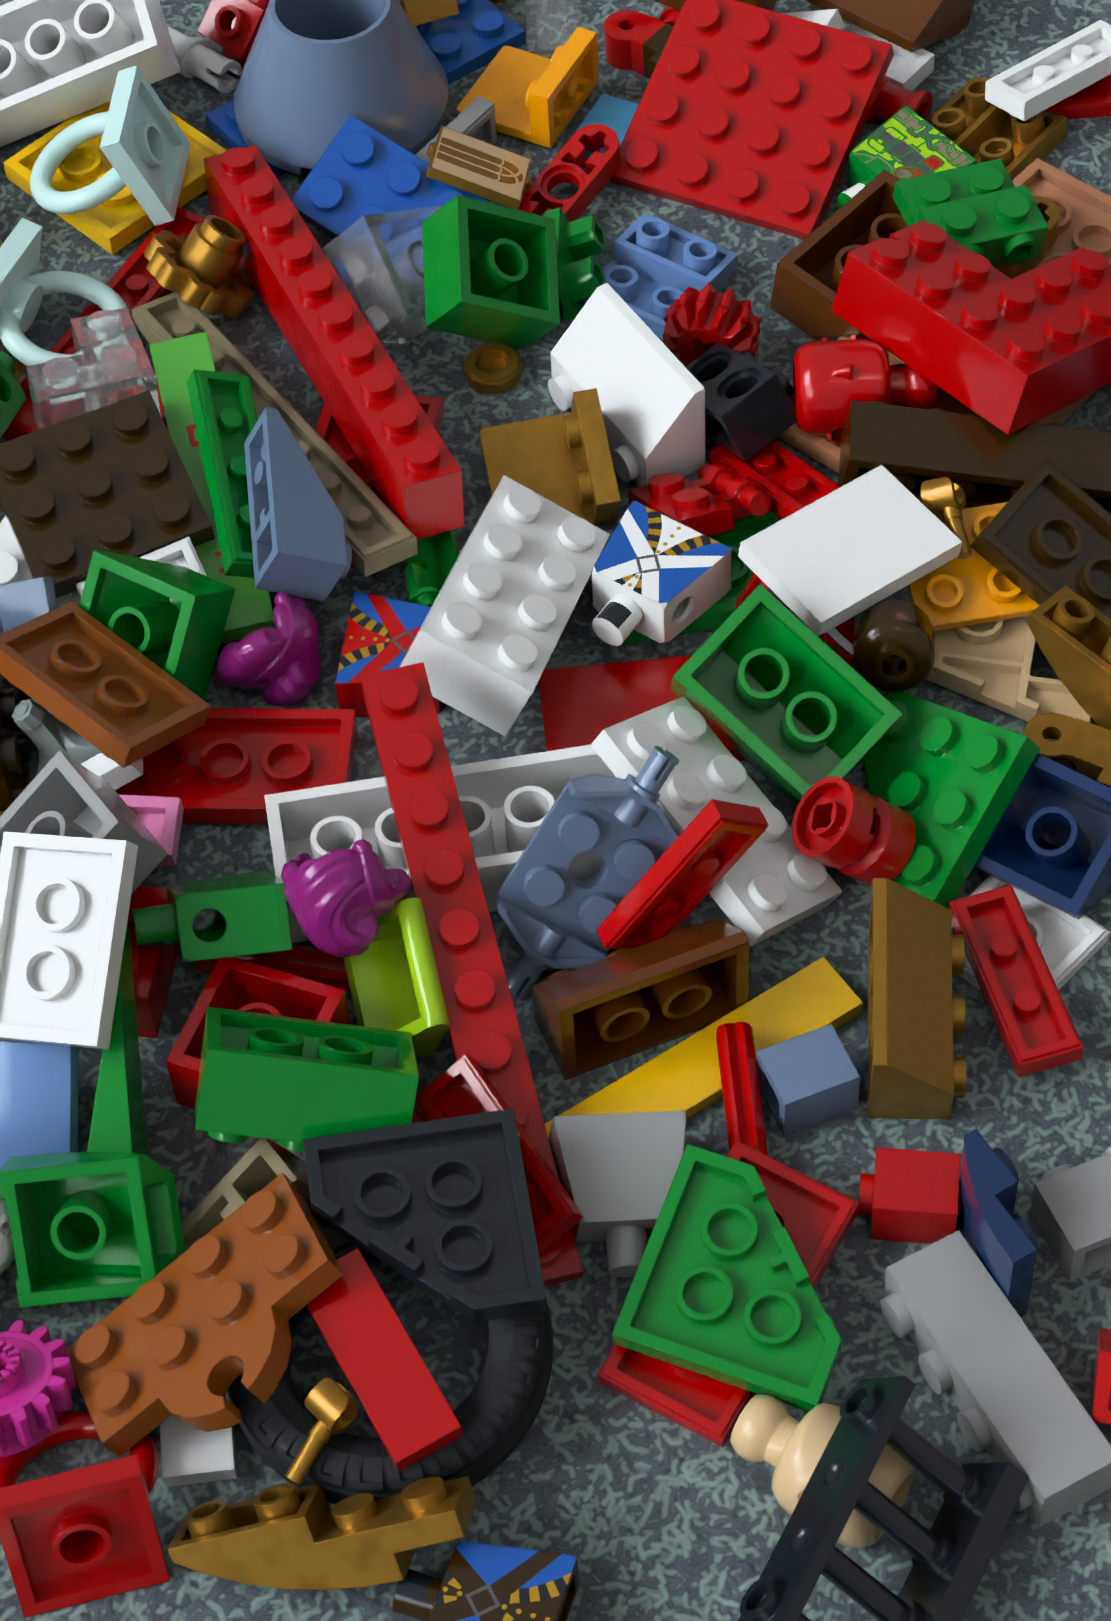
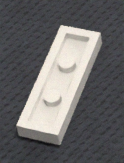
(1053, 73)

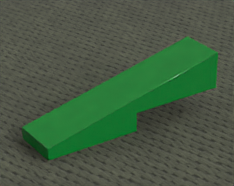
(118, 1102)

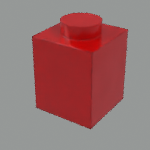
(911, 1195)

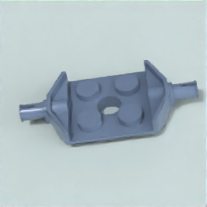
(558, 913)

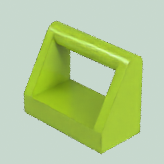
(398, 979)

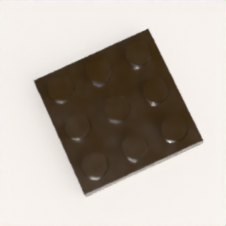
(98, 485)

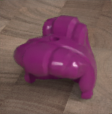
(278, 660)
(342, 896)

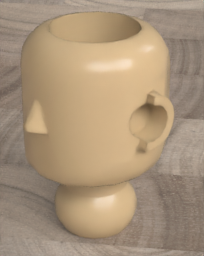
(794, 1448)

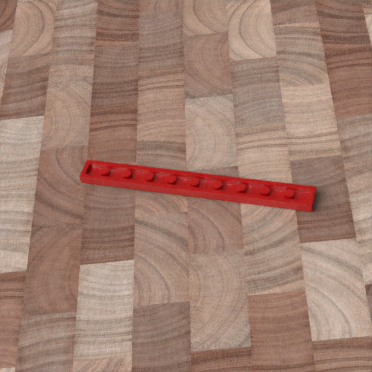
(455, 907)

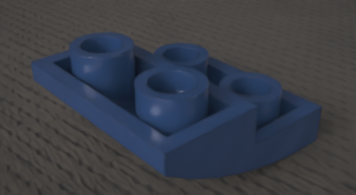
(988, 1219)

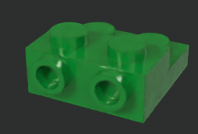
(977, 210)

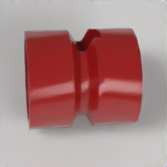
(853, 831)

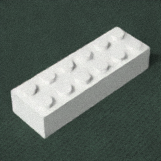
(499, 801)

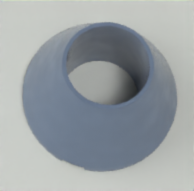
(334, 61)

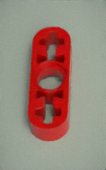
(569, 167)

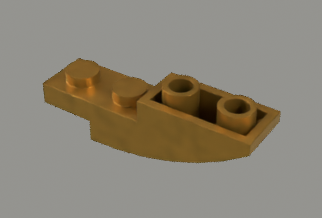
(1078, 648)
(298, 1542)

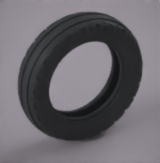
(491, 1416)

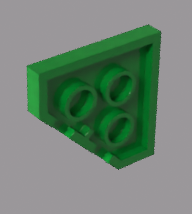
(952, 781)
(728, 1288)

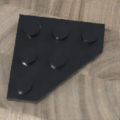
(437, 1206)

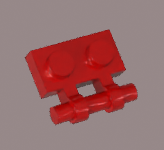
(706, 503)

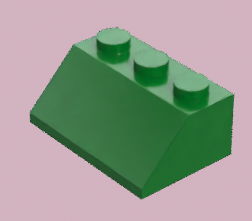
(783, 697)
(300, 1078)

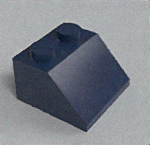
(1054, 839)

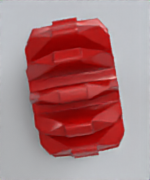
(707, 317)

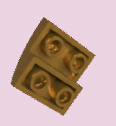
(993, 133)

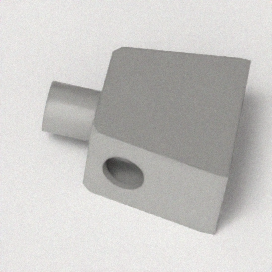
(618, 1176)

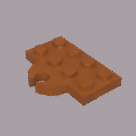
(206, 1322)

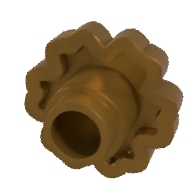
(203, 266)

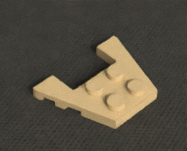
(994, 667)

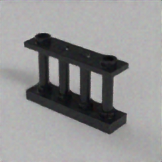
(944, 1560)

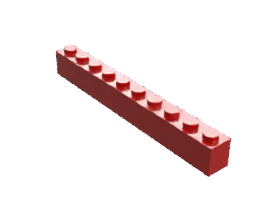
(337, 346)

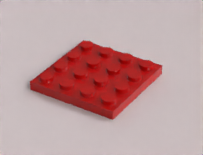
(752, 114)

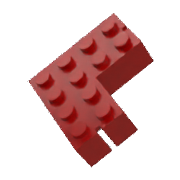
(984, 338)

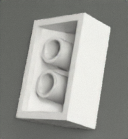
(644, 392)

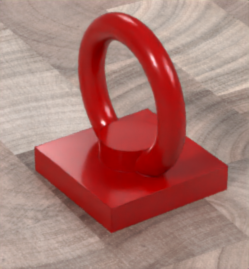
(82, 1528)

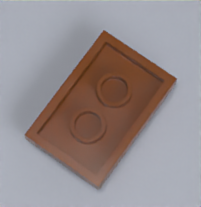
(99, 684)

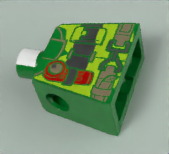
(904, 148)

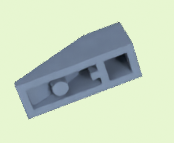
(292, 516)

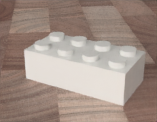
(67, 56)
(505, 604)

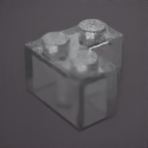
(106, 369)

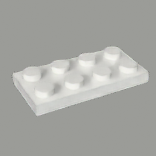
(773, 879)

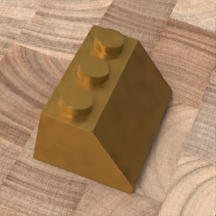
(913, 1006)

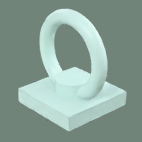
(139, 142)
(23, 291)

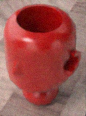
(838, 371)

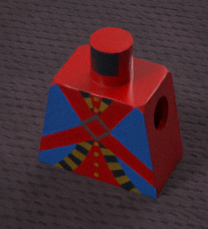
(375, 641)

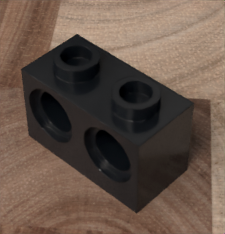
(743, 400)

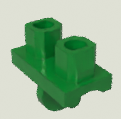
(576, 275)

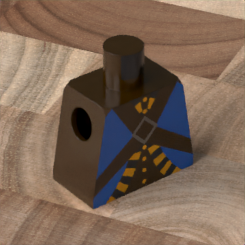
(492, 1585)

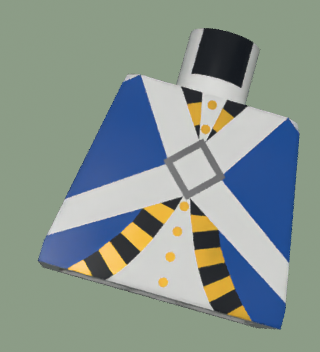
(656, 577)

